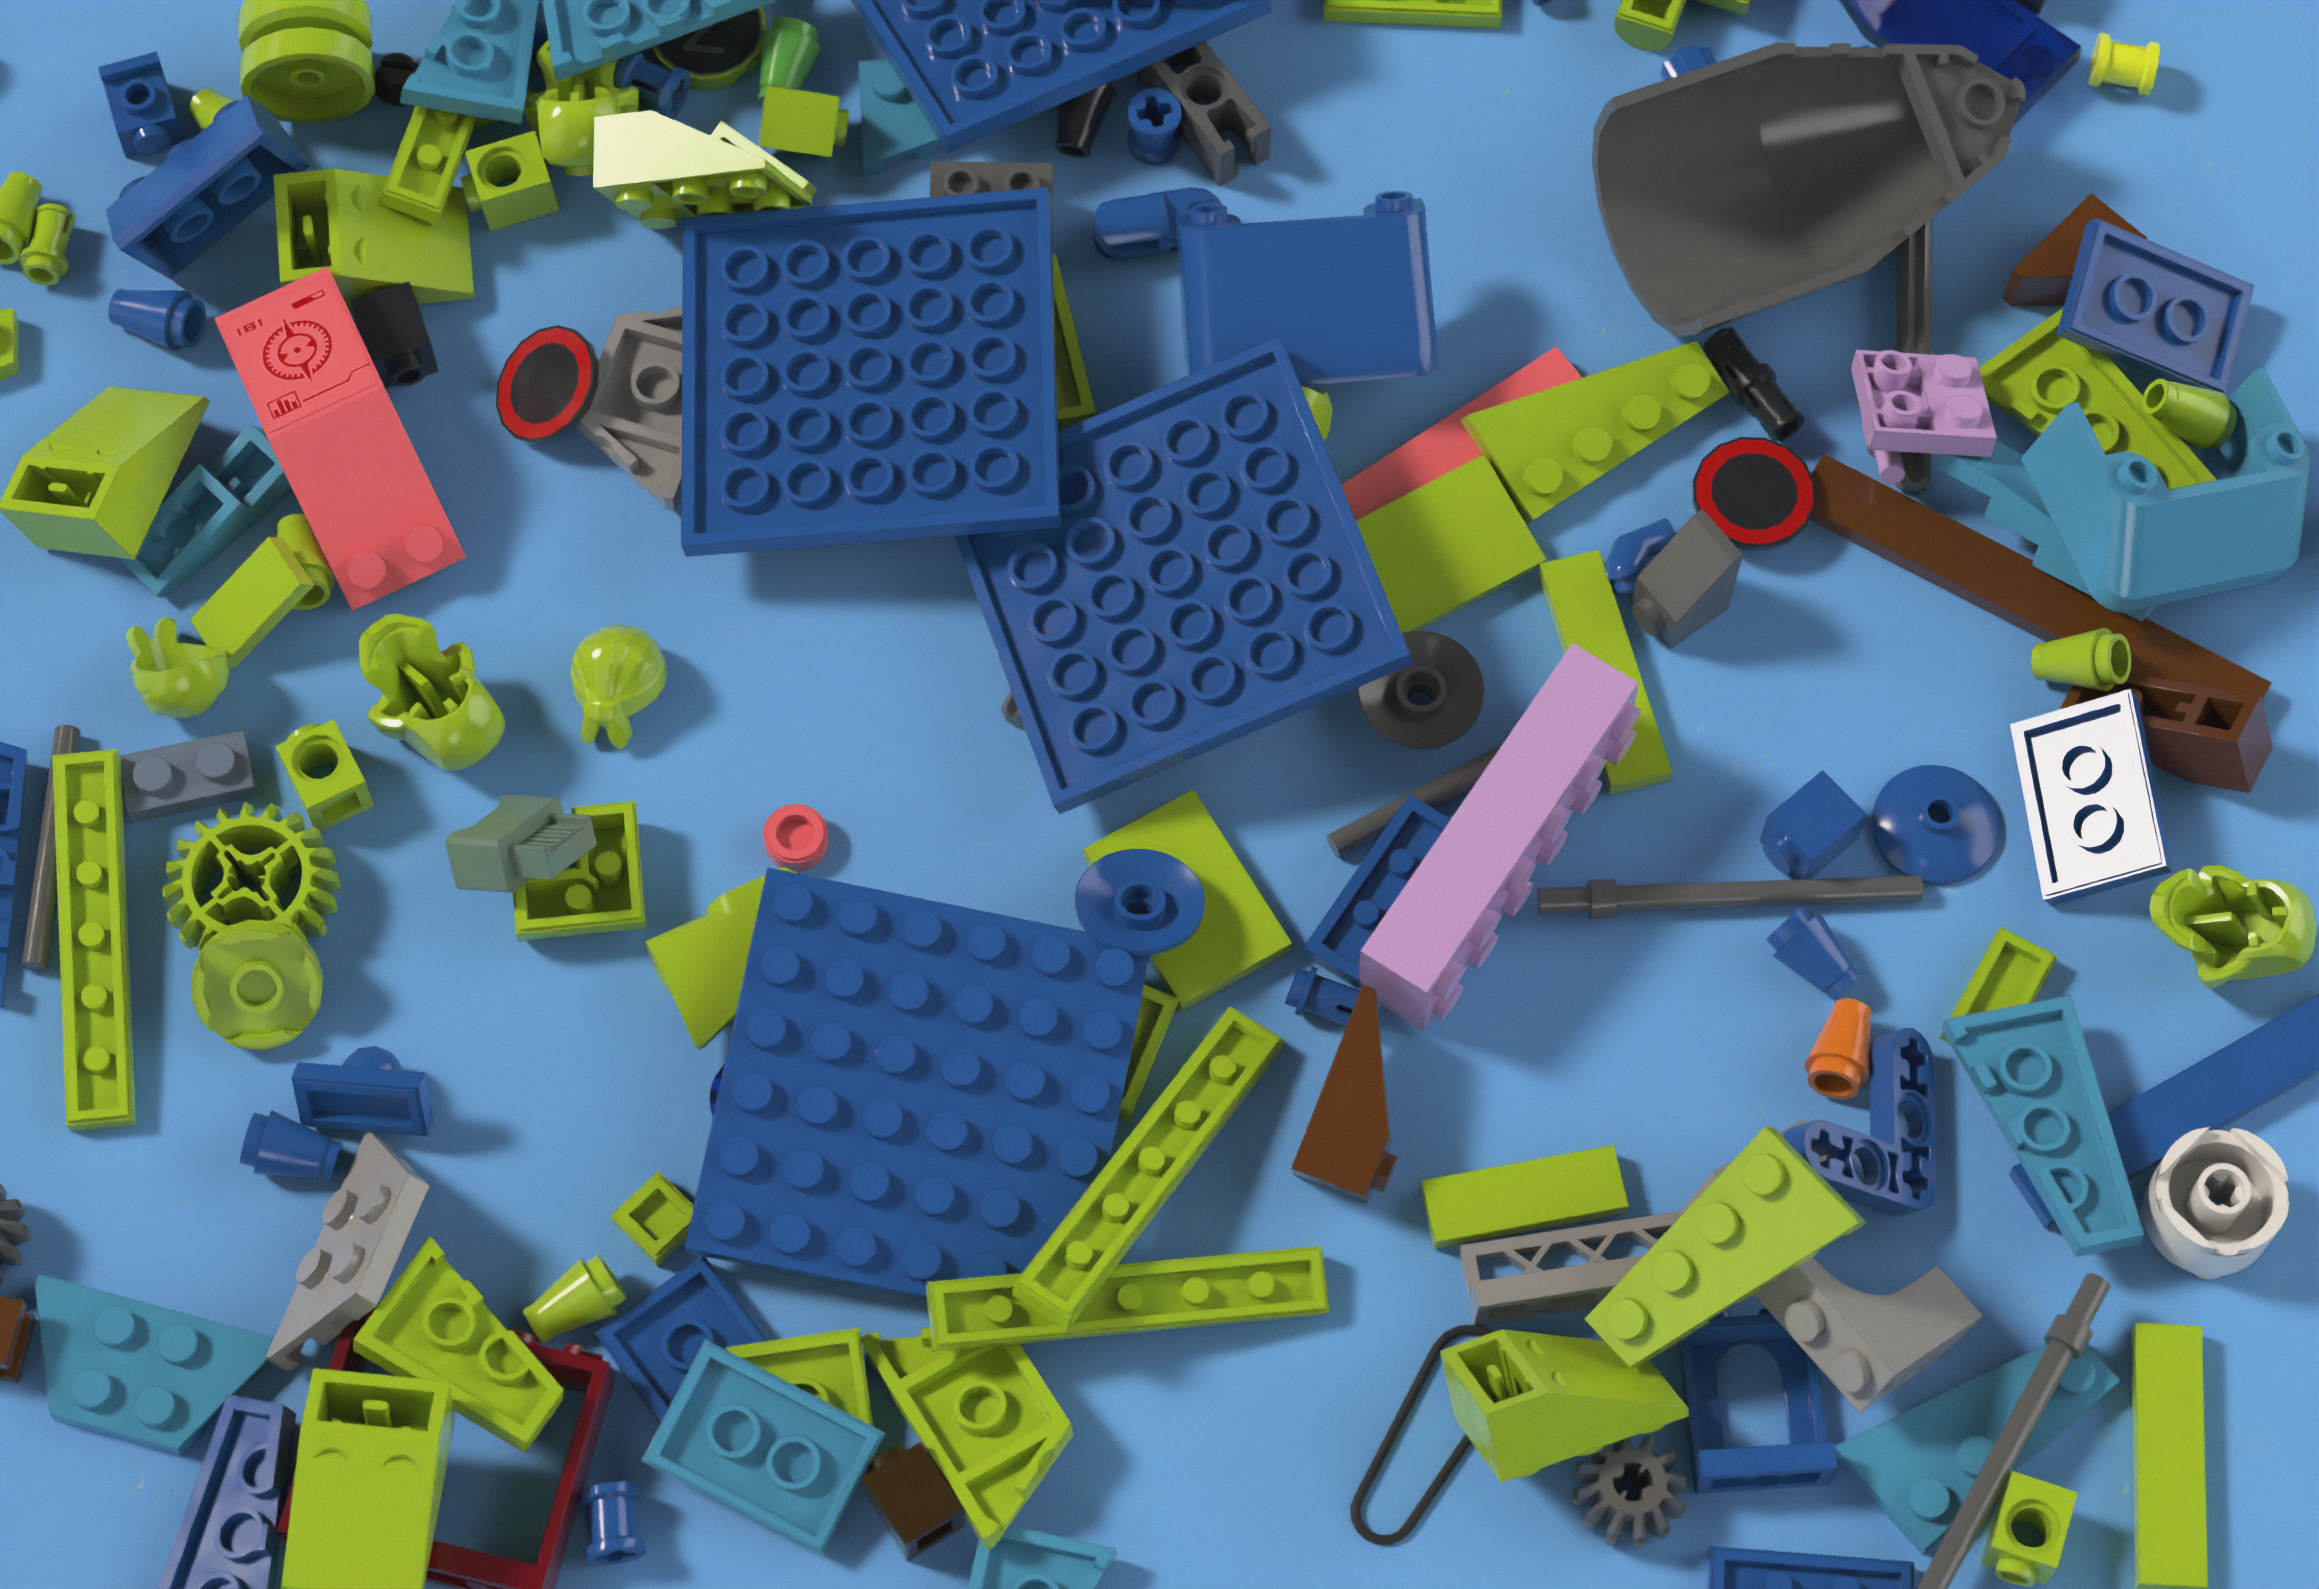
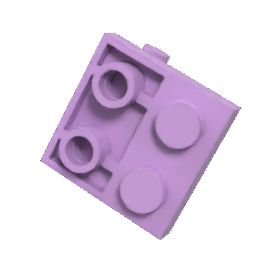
(1921, 407)

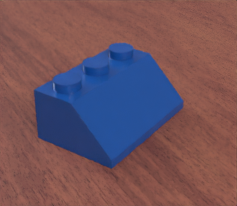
(203, 187)

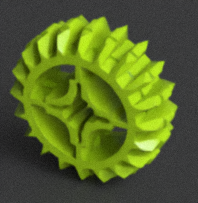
(285, 852)

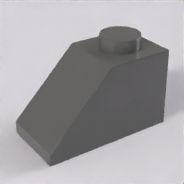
(1687, 581)

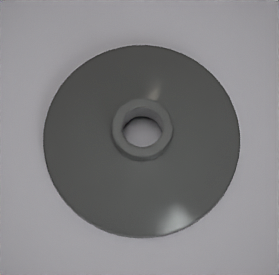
(1440, 671)

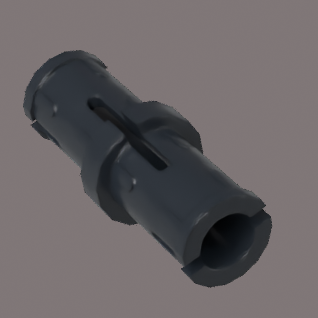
(1753, 384)

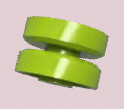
(307, 57)

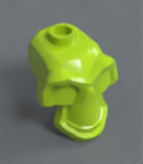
(567, 110)
(428, 693)
(2235, 923)

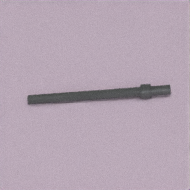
(1605, 898)
(2065, 1341)

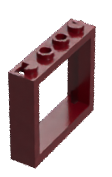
(473, 1569)

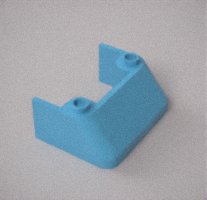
(2162, 545)

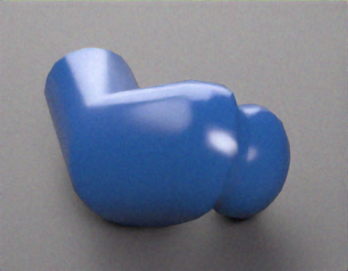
(1630, 554)

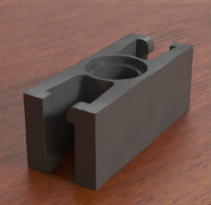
(1204, 124)

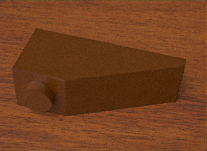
(2197, 729)
(1350, 1124)

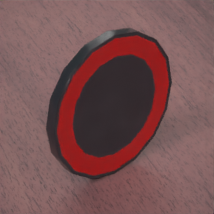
(547, 385)
(1755, 492)

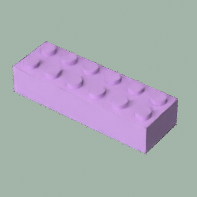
(1499, 837)

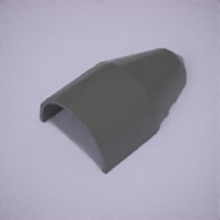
(1789, 170)

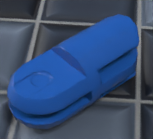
(1144, 222)

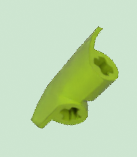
(707, 960)

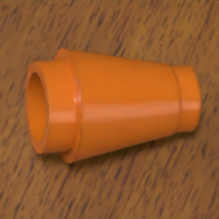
(1842, 1051)

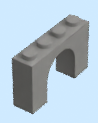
(1862, 1338)

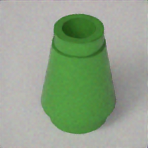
(787, 54)

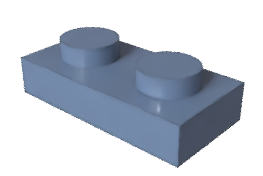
(188, 776)

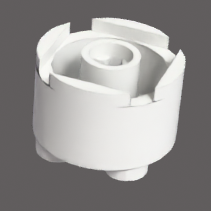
(2196, 1231)

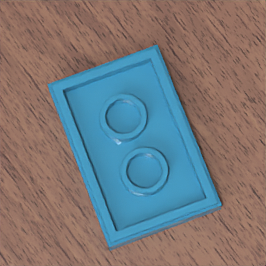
(763, 1447)

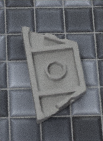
(640, 401)
(354, 1251)

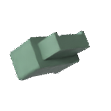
(517, 843)

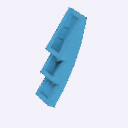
(2020, 509)
(210, 512)

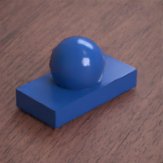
(363, 1095)

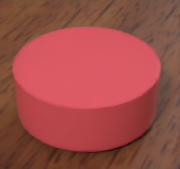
(795, 837)

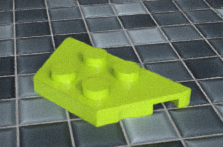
(978, 1418)

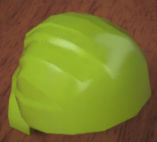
(176, 676)
(615, 677)

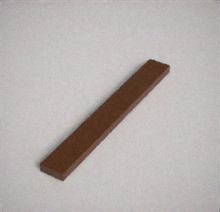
(2002, 578)

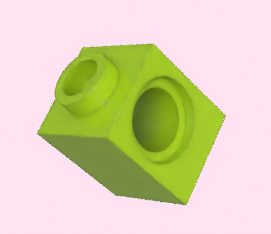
(802, 121)
(503, 160)
(328, 798)
(2043, 1506)

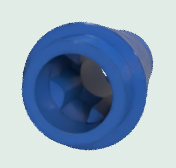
(160, 315)
(1813, 952)
(288, 1148)

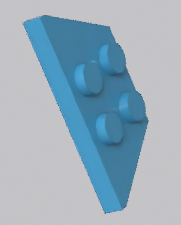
(138, 1365)

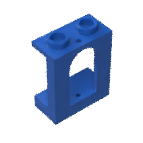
(1715, 1469)

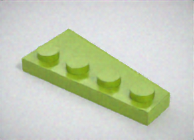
(2046, 372)
(1581, 429)
(1738, 1235)

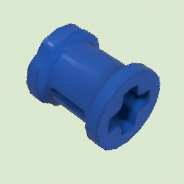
(1154, 126)
(611, 1523)

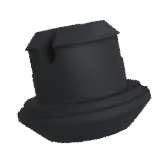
(392, 76)

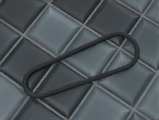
(1390, 1437)

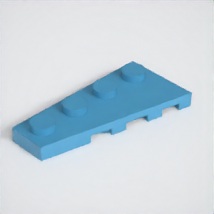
(602, 31)
(2050, 1108)
(1931, 1455)

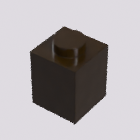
(912, 1499)

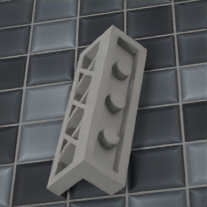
(1559, 1289)

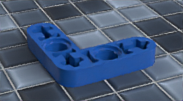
(1895, 1166)

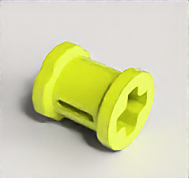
(2124, 64)

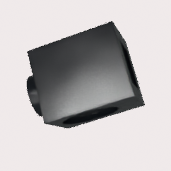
(395, 335)

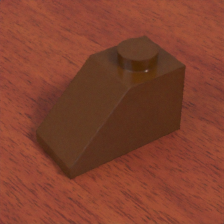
(2048, 269)

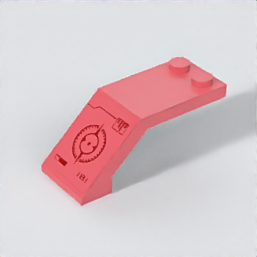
(339, 438)

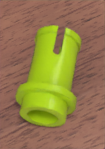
(45, 257)

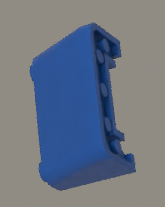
(1336, 290)

